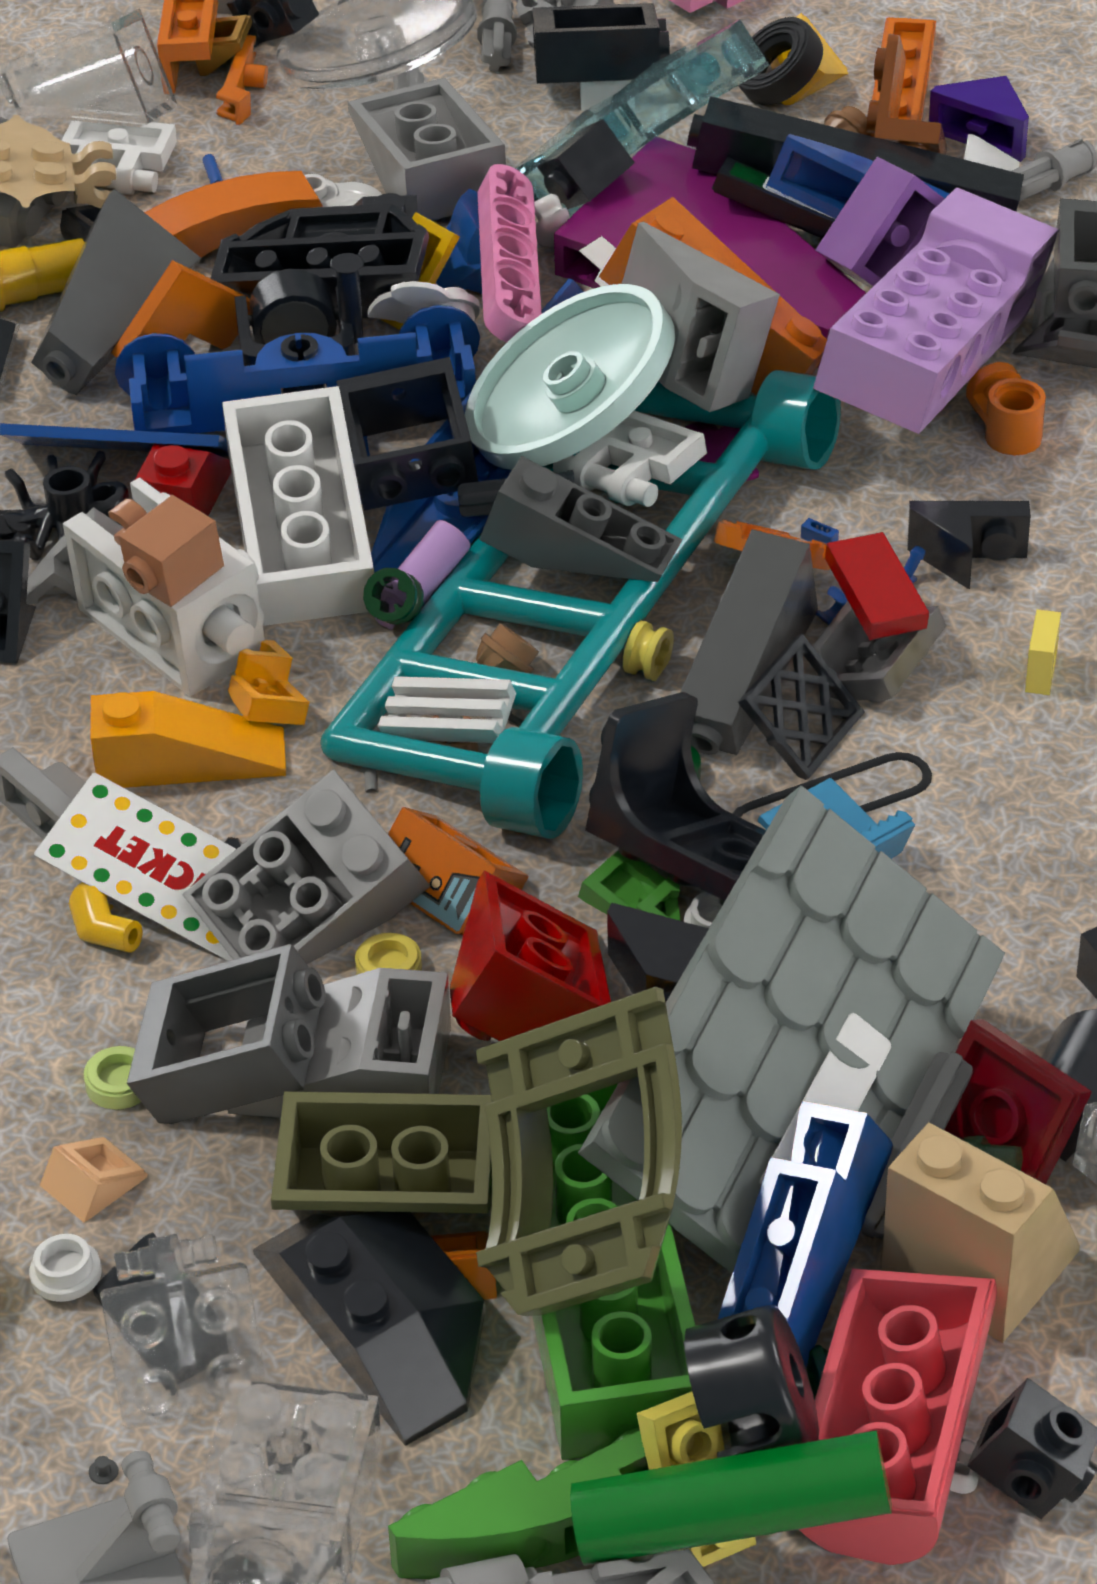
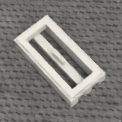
(450, 701)

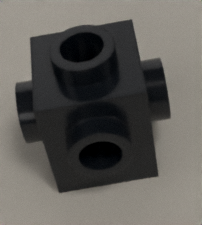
(1036, 1450)

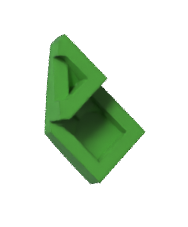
(630, 885)

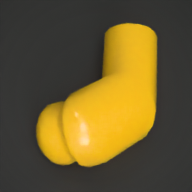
(97, 925)

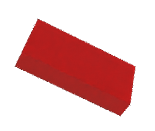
(876, 586)

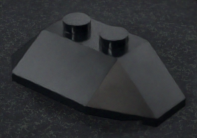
(311, 237)
(385, 1310)

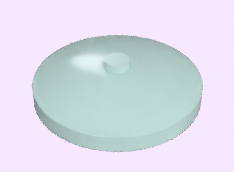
(570, 376)

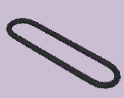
(924, 783)

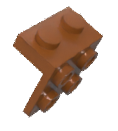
(883, 114)

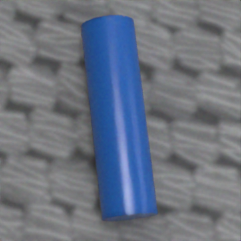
(212, 168)

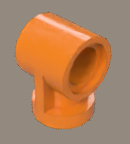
(1009, 407)

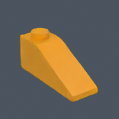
(171, 740)

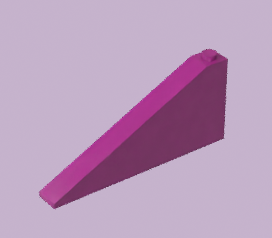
(760, 241)

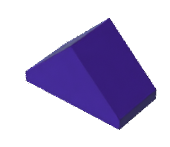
(984, 109)

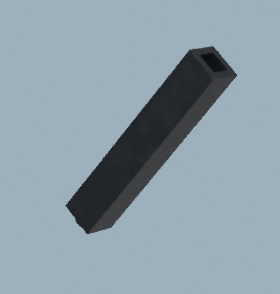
(758, 135)

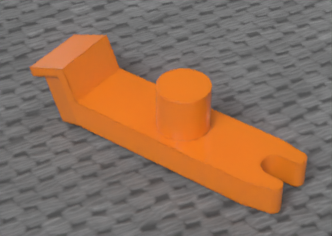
(241, 74)

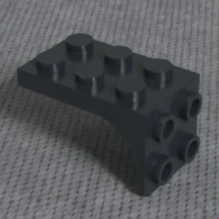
(654, 804)

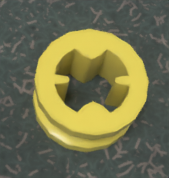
(648, 650)

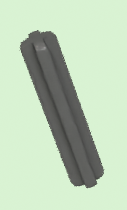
(932, 1103)

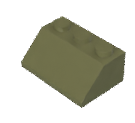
(383, 1153)

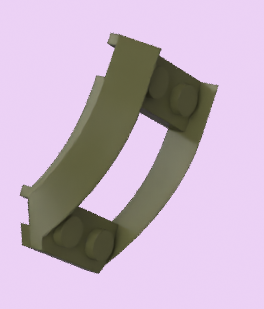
(551, 1064)

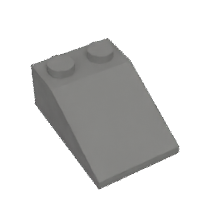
(426, 144)

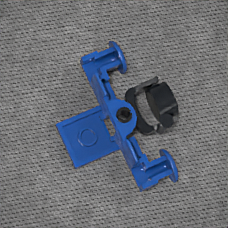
(292, 351)

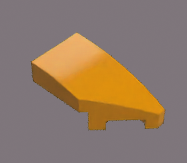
(262, 686)

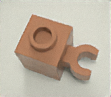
(167, 548)

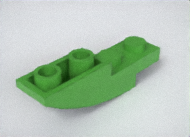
(505, 1515)

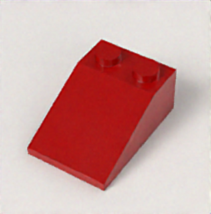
(522, 964)

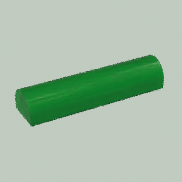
(730, 1498)

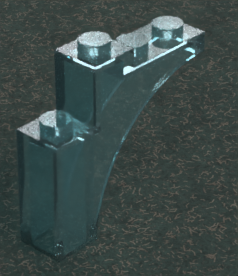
(663, 94)

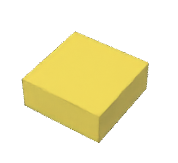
(1043, 652)

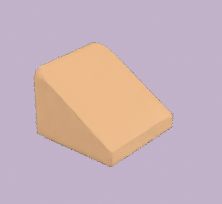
(89, 1176)

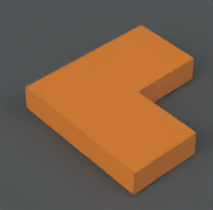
(186, 305)

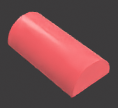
(909, 1369)

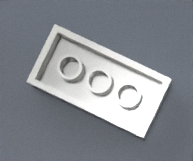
(299, 504)

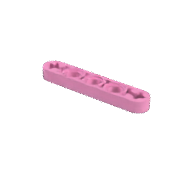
(508, 251)

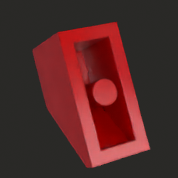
(187, 474)

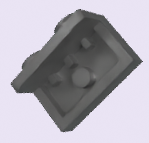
(877, 666)

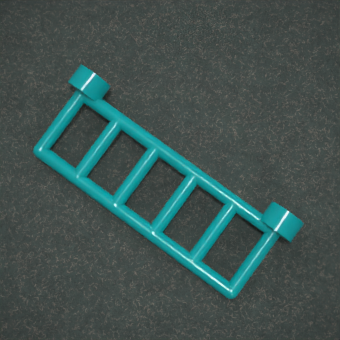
(531, 772)

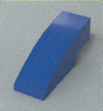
(820, 174)

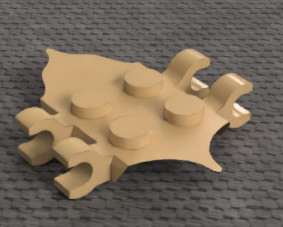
(41, 164)

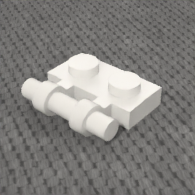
(132, 148)
(642, 450)

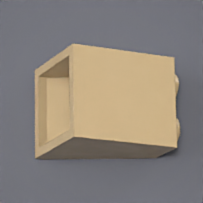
(976, 1218)

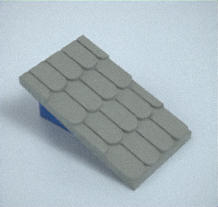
(796, 948)

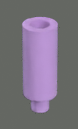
(429, 563)

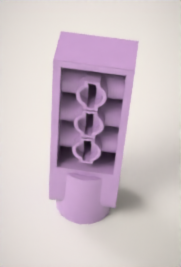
(937, 312)

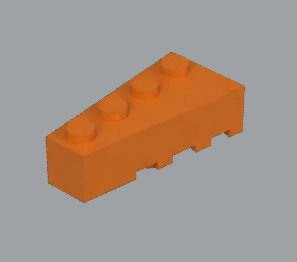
(792, 340)

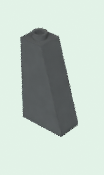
(105, 291)
(757, 617)

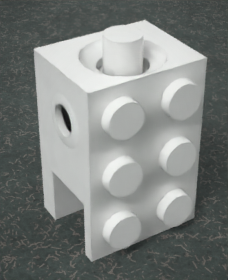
(185, 643)

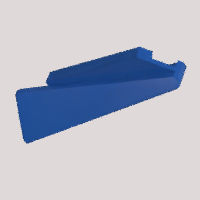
(809, 1219)

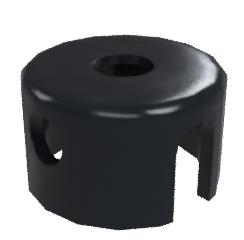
(753, 1378)

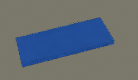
(110, 438)

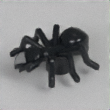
(67, 493)

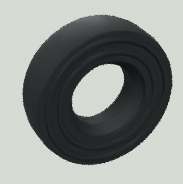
(795, 70)

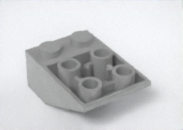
(715, 313)
(308, 878)
(373, 1036)

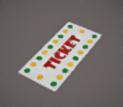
(136, 856)

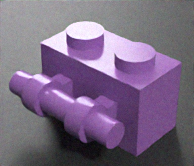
(879, 223)

